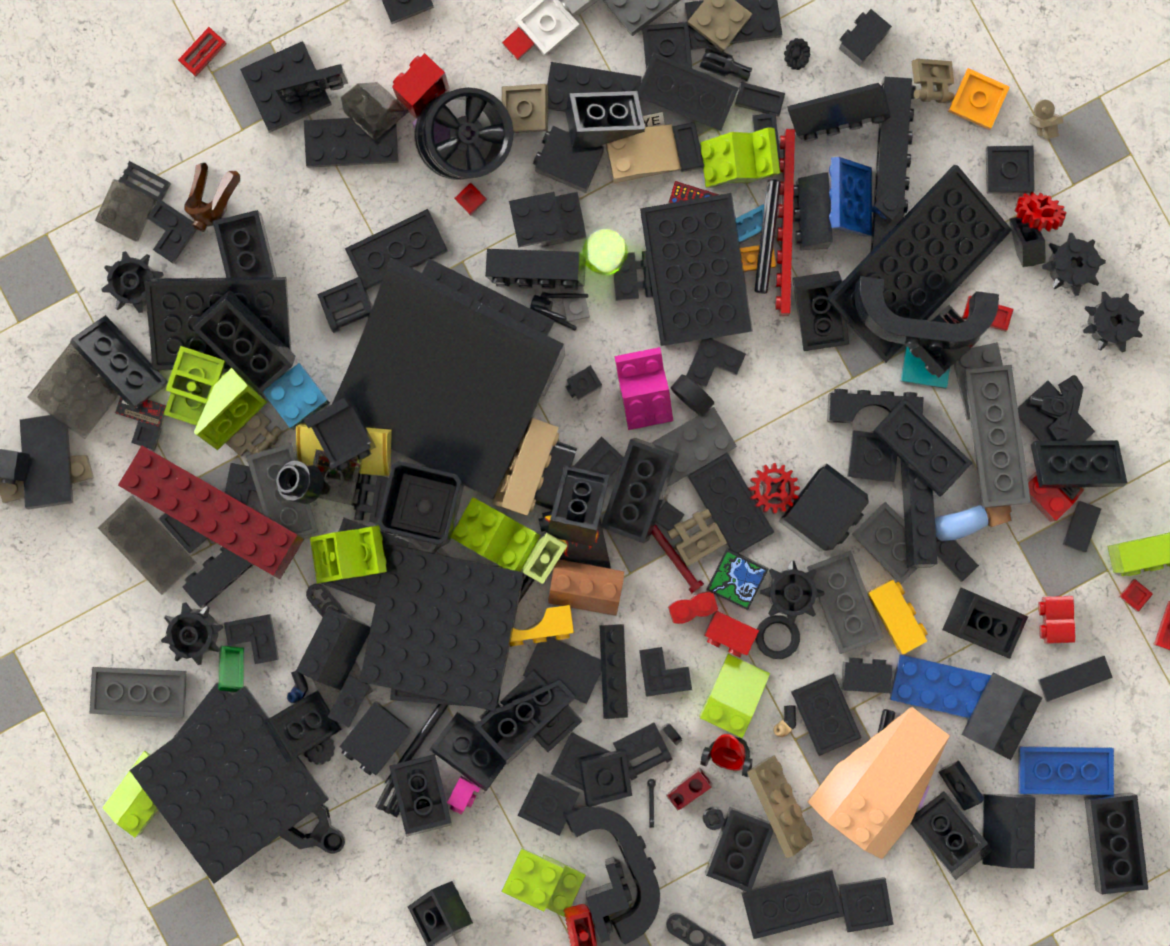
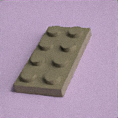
(780, 806)

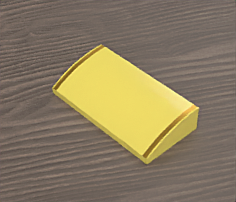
(376, 464)

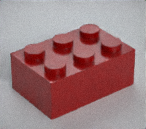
(420, 84)

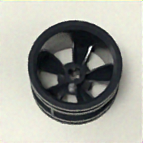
(499, 134)

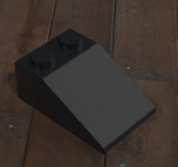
(603, 117)
(818, 320)
(578, 505)
(985, 623)
(420, 795)
(950, 835)

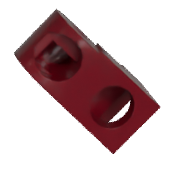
(689, 789)

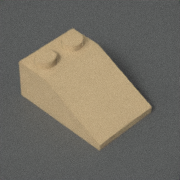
(643, 154)

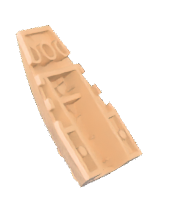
(882, 783)

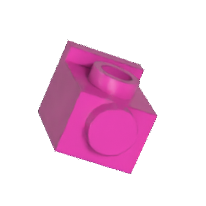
(463, 795)

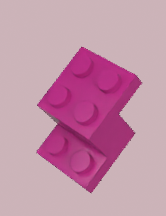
(644, 388)

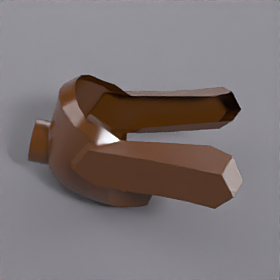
(204, 212)

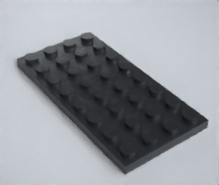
(925, 256)

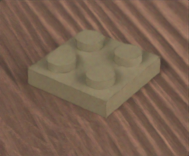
(719, 21)
(527, 107)

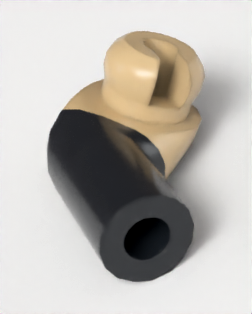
(788, 723)

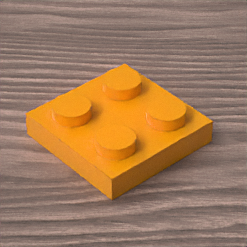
(978, 99)

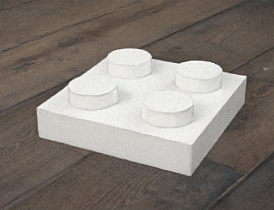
(547, 24)

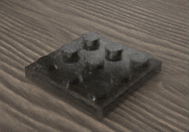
(73, 393)

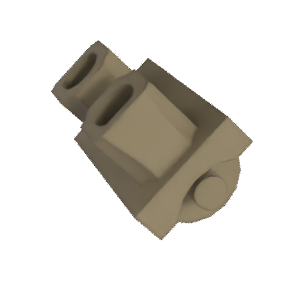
(1046, 120)

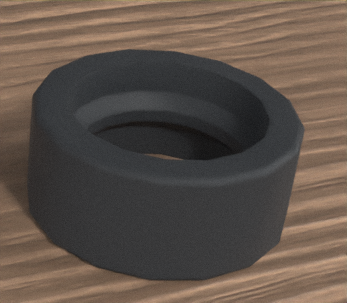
(692, 395)
(795, 637)

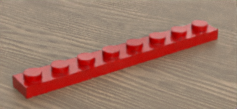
(784, 233)

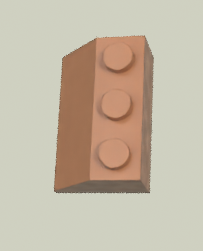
(586, 587)

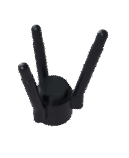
(543, 306)

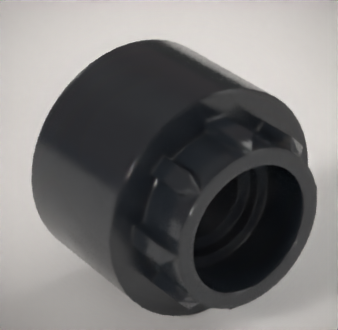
(300, 482)

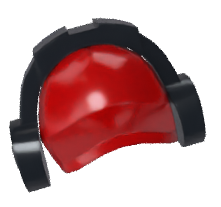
(728, 753)

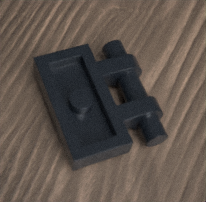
(626, 278)
(379, 492)

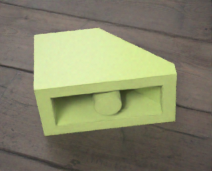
(544, 557)

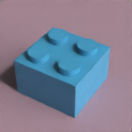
(296, 396)

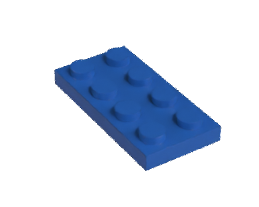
(937, 686)
(1066, 770)

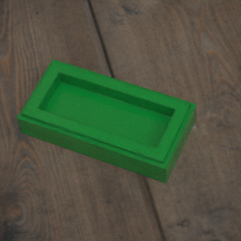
(231, 668)

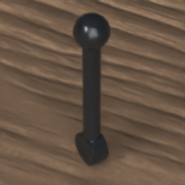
(651, 784)

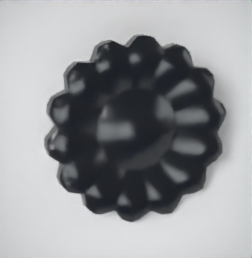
(797, 54)
(321, 752)

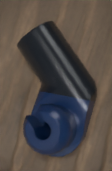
(299, 689)

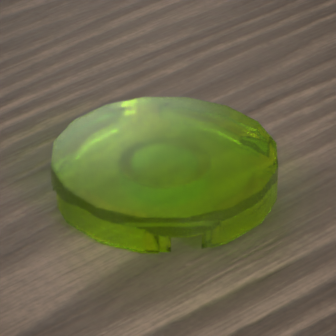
(605, 251)

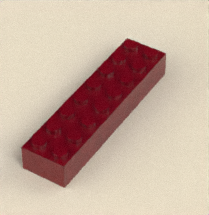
(211, 512)

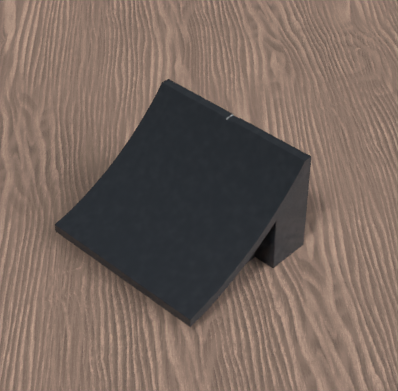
(451, 371)

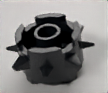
(1086, 258)
(122, 273)
(1101, 327)
(800, 581)
(179, 634)

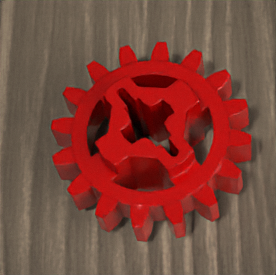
(1040, 211)
(781, 495)

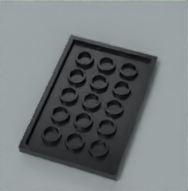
(696, 269)
(179, 302)

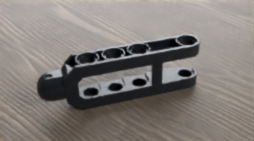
(323, 835)

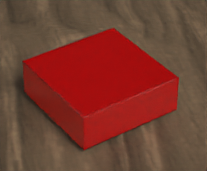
(518, 43)
(470, 199)
(1136, 595)

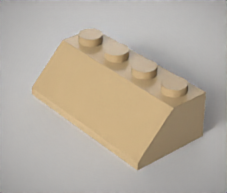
(526, 468)

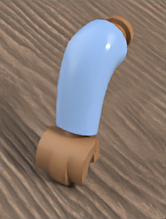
(970, 521)

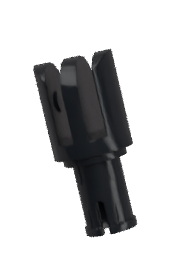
(723, 64)

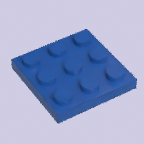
(851, 196)

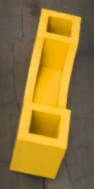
(556, 623)

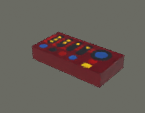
(685, 192)

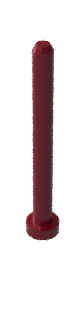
(677, 561)

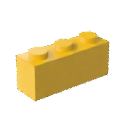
(897, 616)

